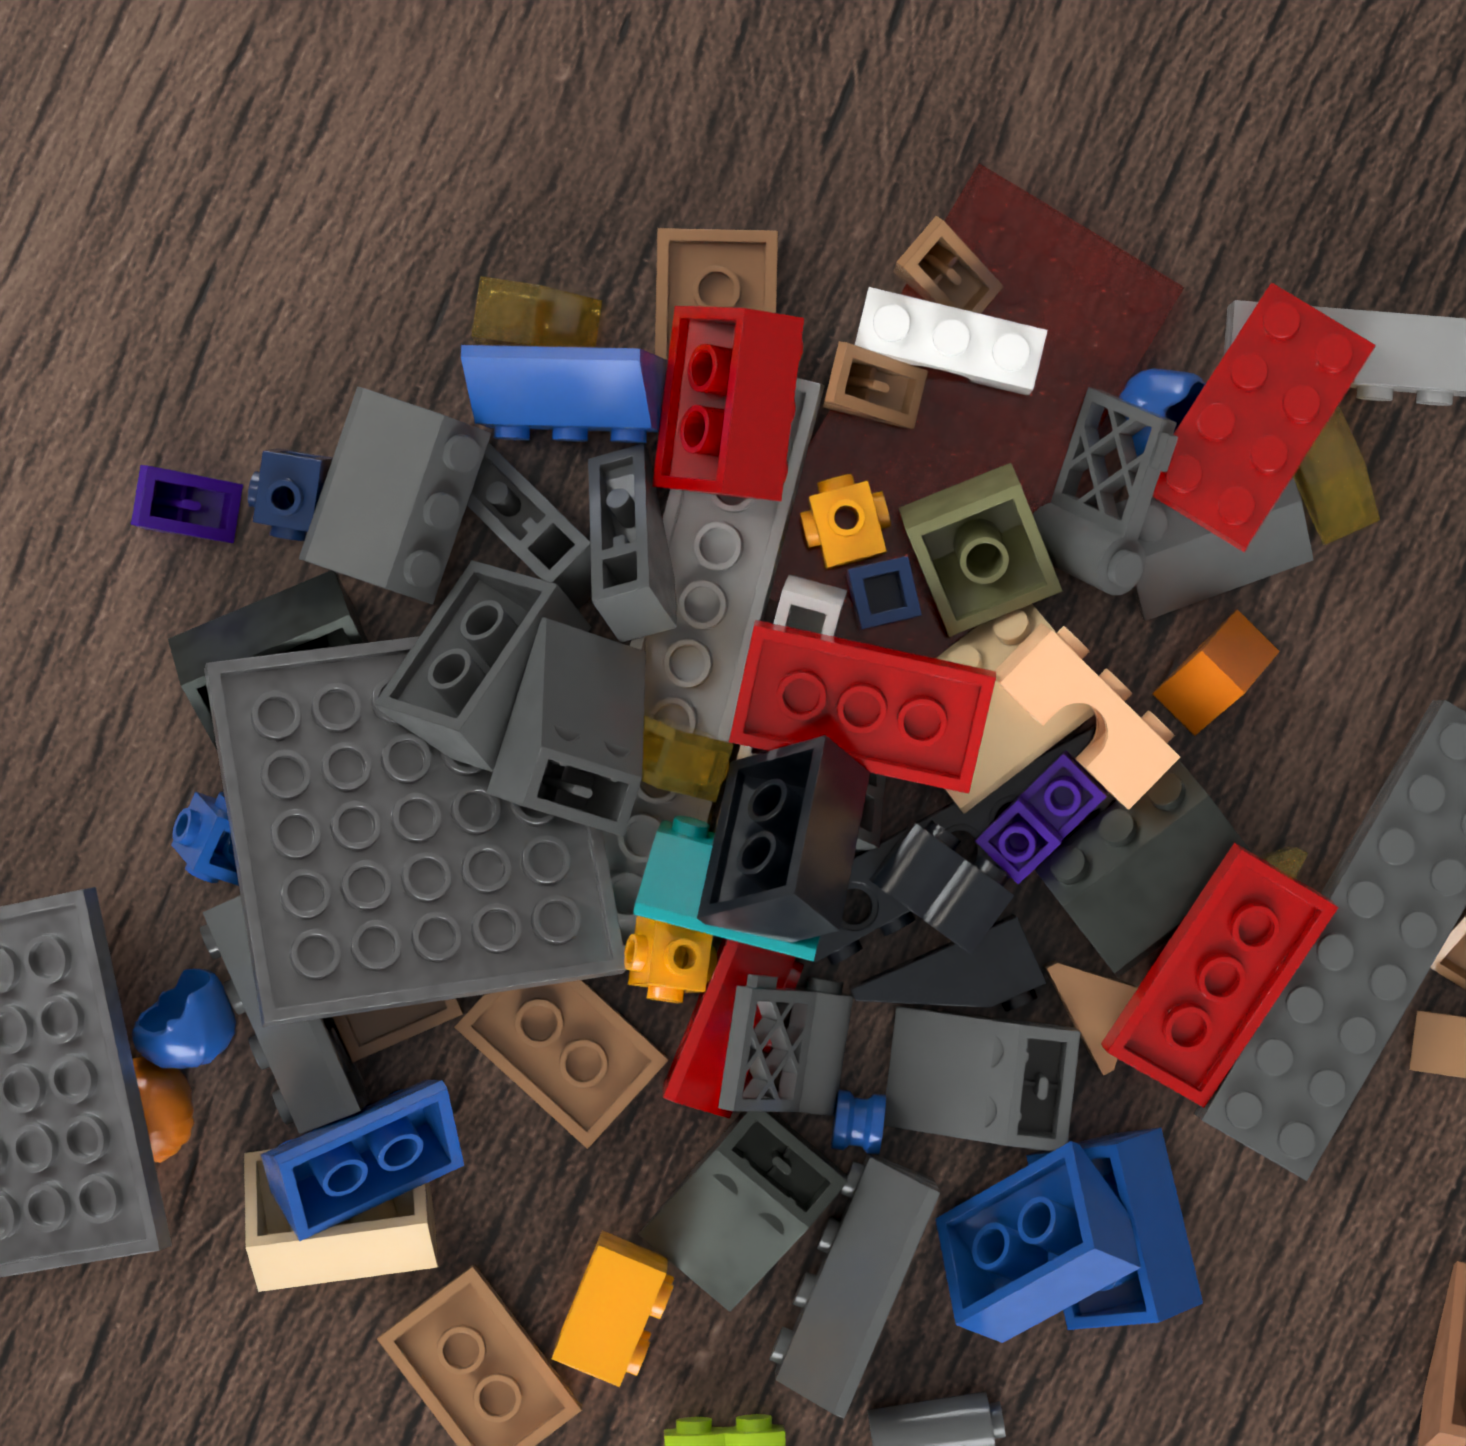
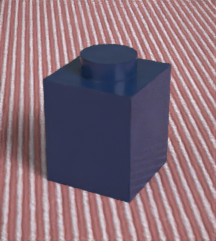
(883, 593)

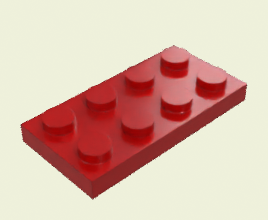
(1260, 416)
(879, 704)
(1219, 975)

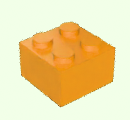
(611, 1309)

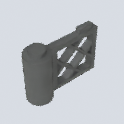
(1093, 539)
(806, 1052)
(939, 1422)

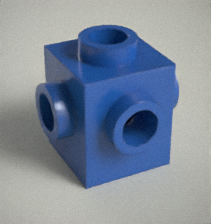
(205, 839)

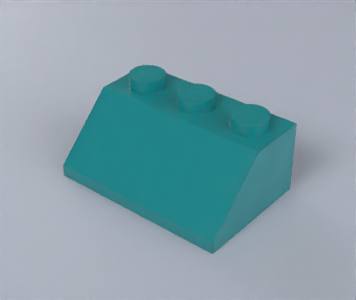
(676, 881)

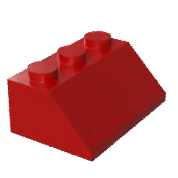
(728, 402)
(701, 1054)

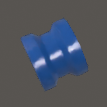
(858, 1122)

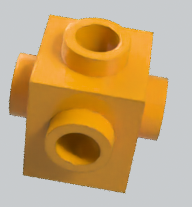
(842, 545)
(669, 960)

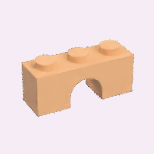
(1127, 749)

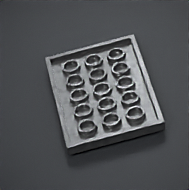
(71, 1109)

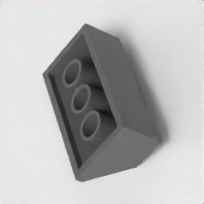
(305, 1056)
(855, 1282)

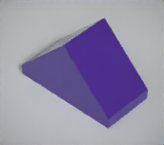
(186, 504)

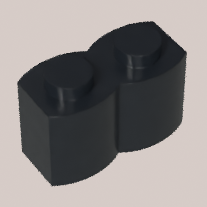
(943, 886)

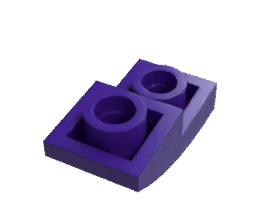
(1041, 816)

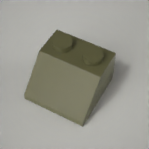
(980, 549)

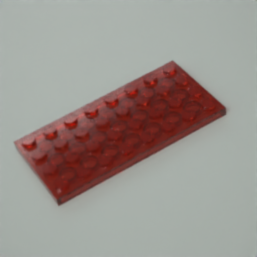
(1099, 323)

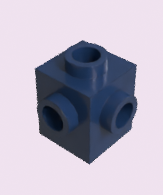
(273, 489)

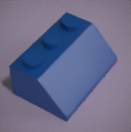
(565, 391)
(364, 1158)
(1035, 1245)
(1167, 1283)

